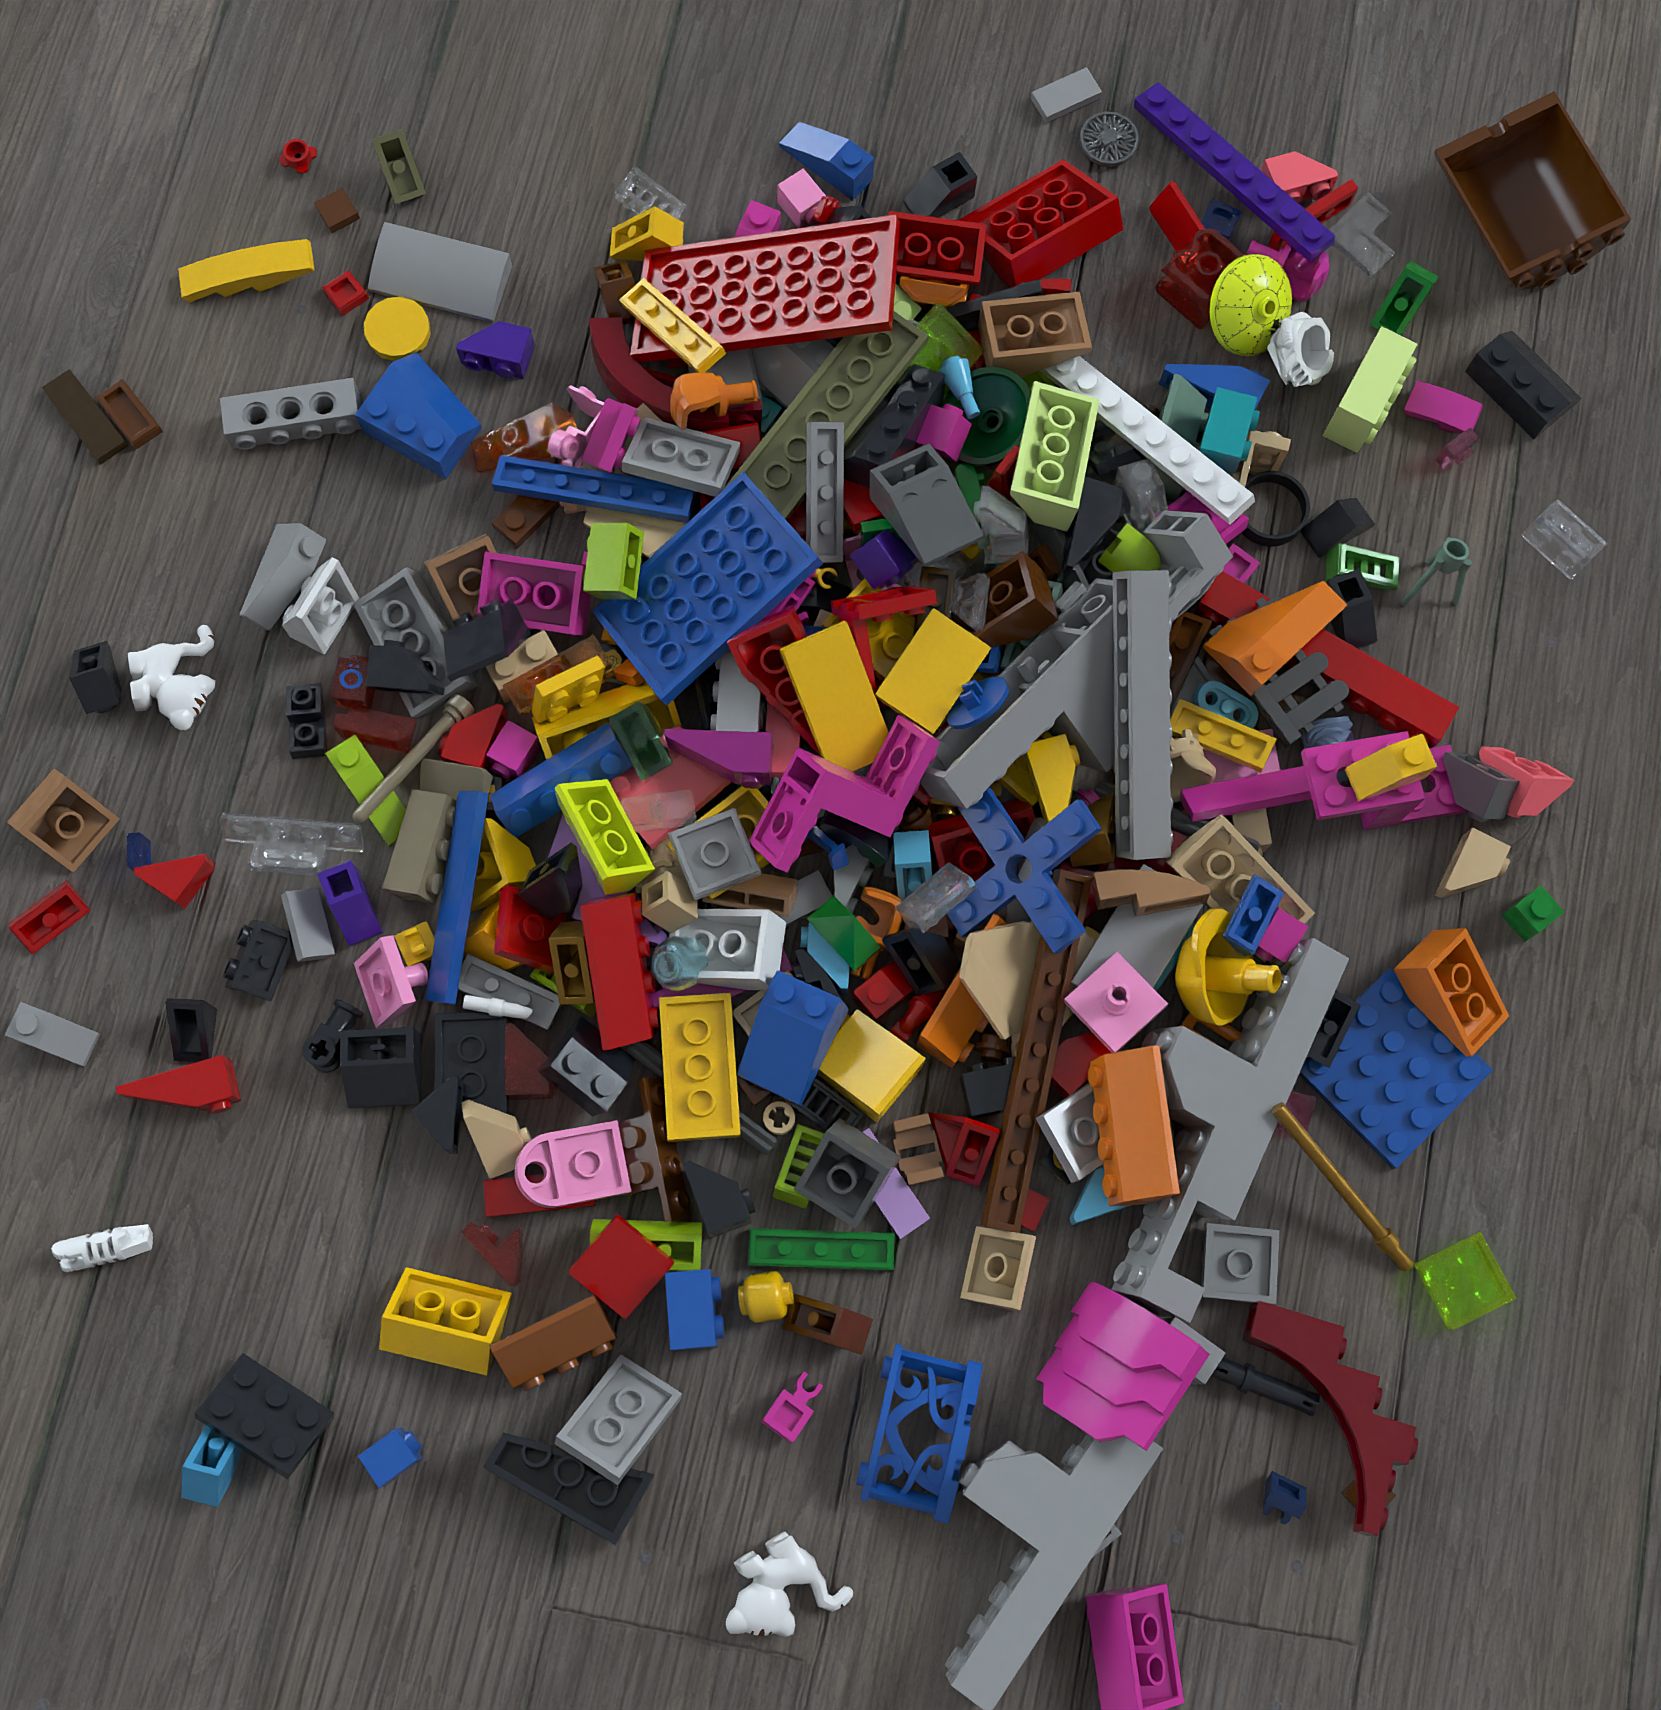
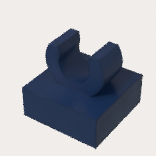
(1284, 1495)

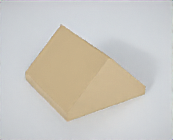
(998, 1268)

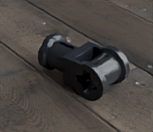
(328, 1037)

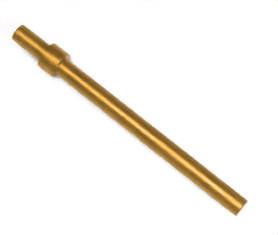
(1384, 1237)

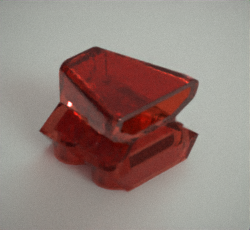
(1194, 273)

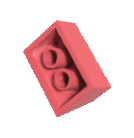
(680, 776)

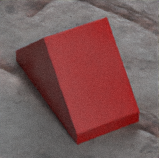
(178, 878)

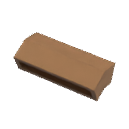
(761, 892)

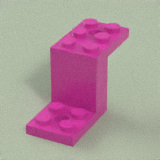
(868, 801)
(1386, 809)

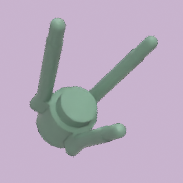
(1447, 559)

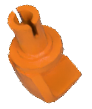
(705, 389)
(887, 922)

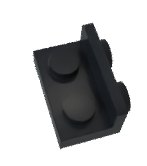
(259, 960)

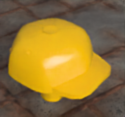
(1214, 976)

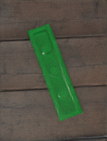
(821, 1249)

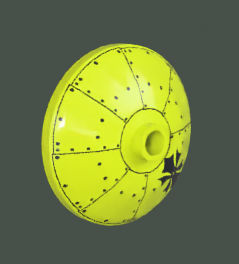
(1249, 304)

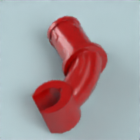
(919, 1010)

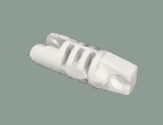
(102, 1247)

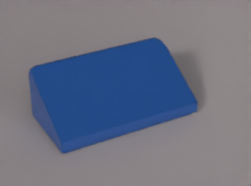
(1252, 916)

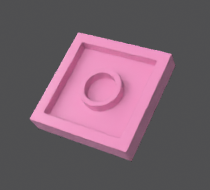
(387, 981)
(1115, 1002)

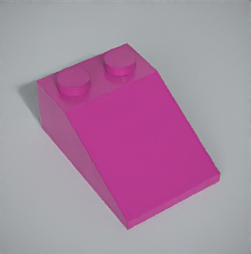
(543, 590)

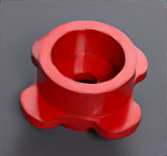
(295, 148)

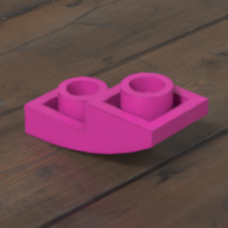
(1444, 407)

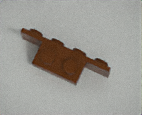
(650, 1157)

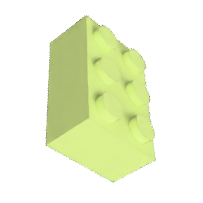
(1372, 391)

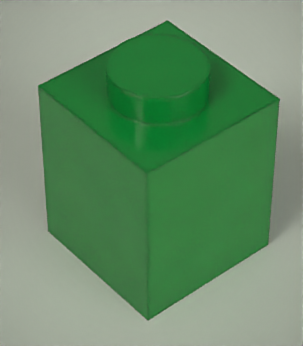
(1533, 913)

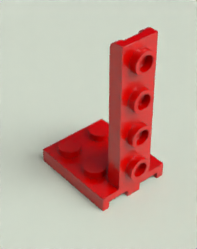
(879, 607)

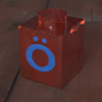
(350, 683)

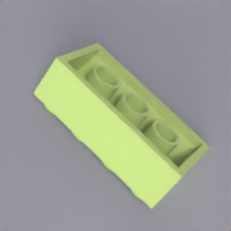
(1054, 454)

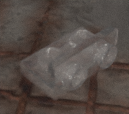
(1564, 539)
(935, 897)

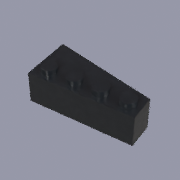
(569, 1485)

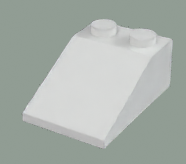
(321, 608)
(740, 946)

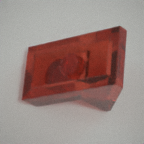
(505, 1257)

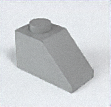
(52, 1034)

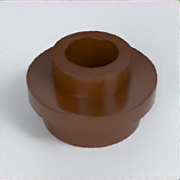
(915, 818)
(992, 1048)

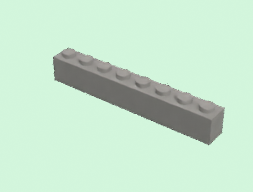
(1142, 714)

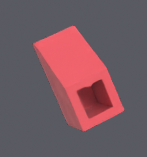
(1300, 176)

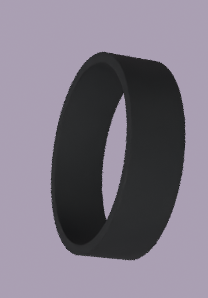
(1300, 493)

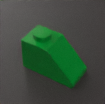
(1404, 298)

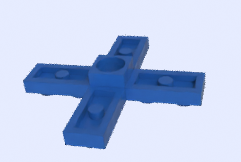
(1002, 884)

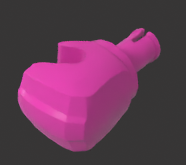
(1304, 276)

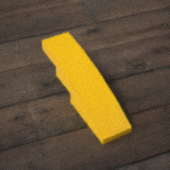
(246, 268)

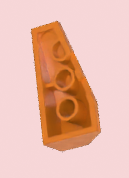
(1267, 638)

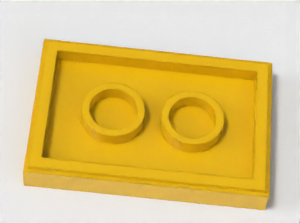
(932, 671)

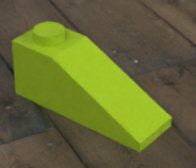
(362, 778)

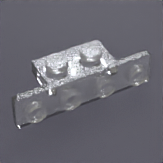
(290, 844)

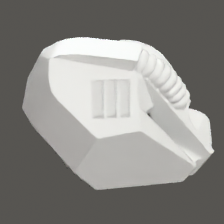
(1301, 350)

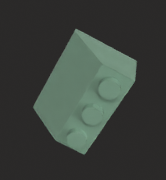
(1186, 416)

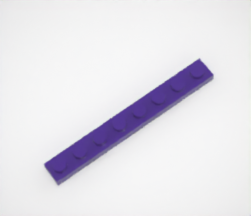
(1234, 172)

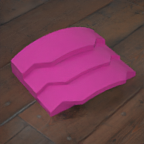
(1118, 1368)

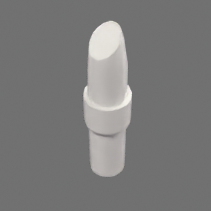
(496, 1007)

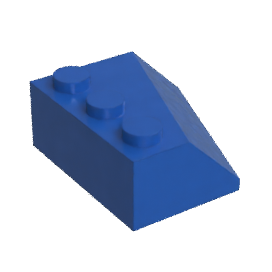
(418, 416)

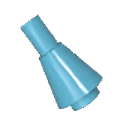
(959, 381)

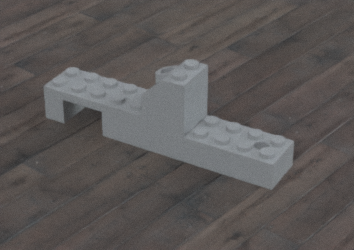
(1068, 673)
(1226, 1119)
(1063, 1520)

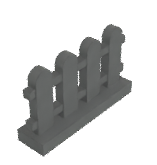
(1266, 698)

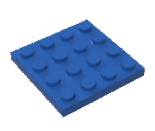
(1394, 1073)

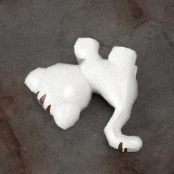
(179, 695)
(763, 1604)

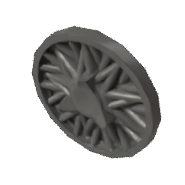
(1109, 138)

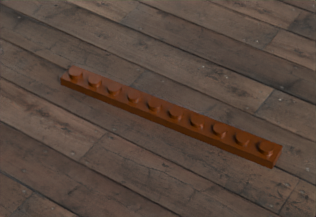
(1033, 1068)

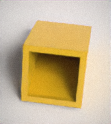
(869, 1065)

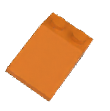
(1453, 988)

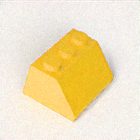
(444, 1321)

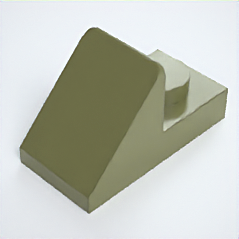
(398, 166)

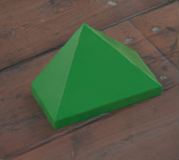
(844, 933)

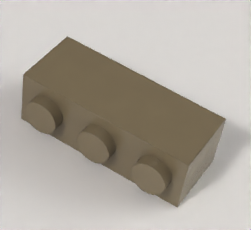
(422, 848)

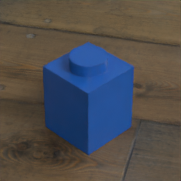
(391, 1456)

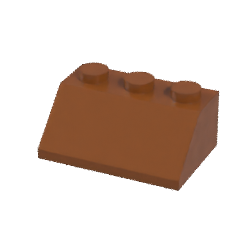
(555, 1343)

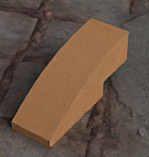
(1147, 890)

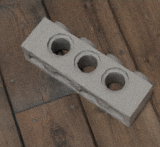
(277, 405)

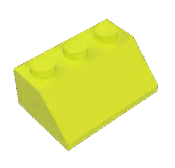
(604, 834)

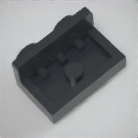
(1110, 451)

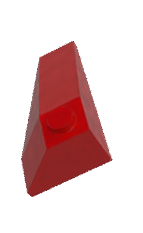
(762, 664)

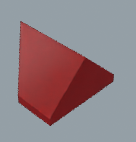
(964, 1146)

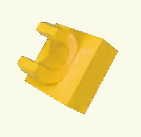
(416, 944)

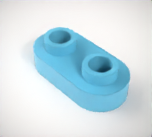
(1225, 702)

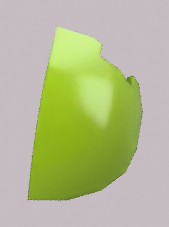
(1130, 552)

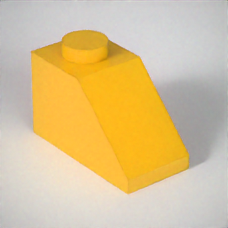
(645, 232)
(1391, 767)

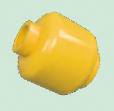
(765, 1296)

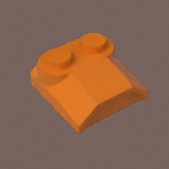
(933, 291)

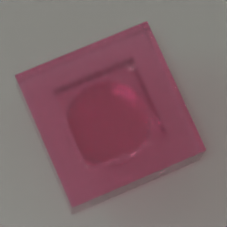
(1458, 449)

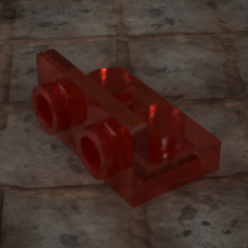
(376, 728)

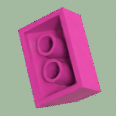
(1134, 1648)

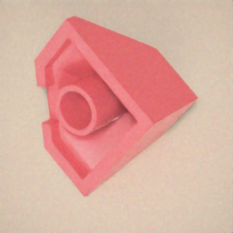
(1538, 782)

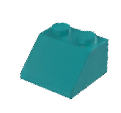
(1228, 428)

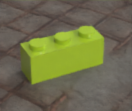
(676, 1239)

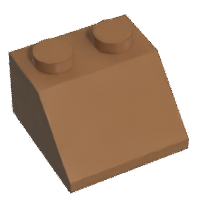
(63, 820)

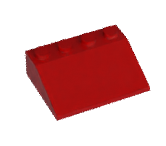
(1046, 223)

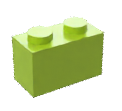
(613, 561)

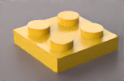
(568, 689)

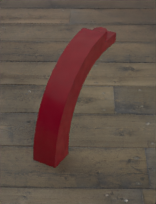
(635, 386)

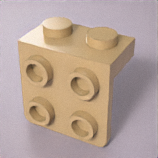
(1265, 454)

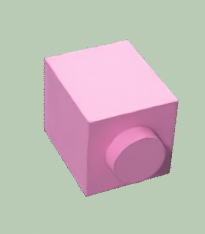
(799, 198)

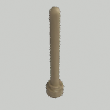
(455, 710)

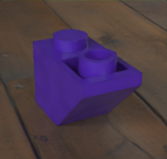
(499, 349)
(883, 559)
(350, 902)

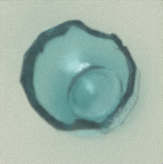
(678, 962)

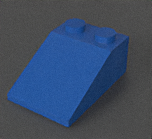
(791, 1037)

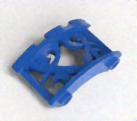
(941, 1481)

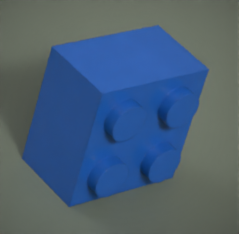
(693, 1310)

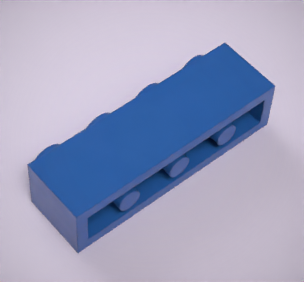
(533, 795)

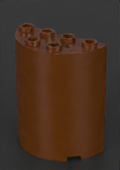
(1534, 193)

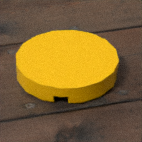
(397, 328)

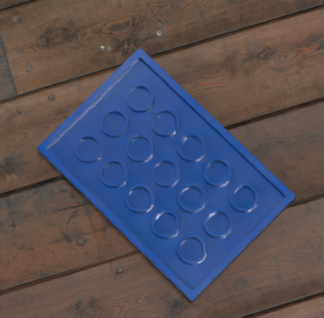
(707, 587)

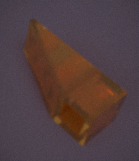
(522, 438)
(522, 688)

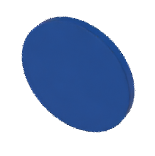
(977, 702)

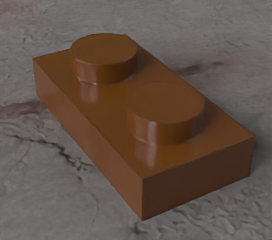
(523, 518)

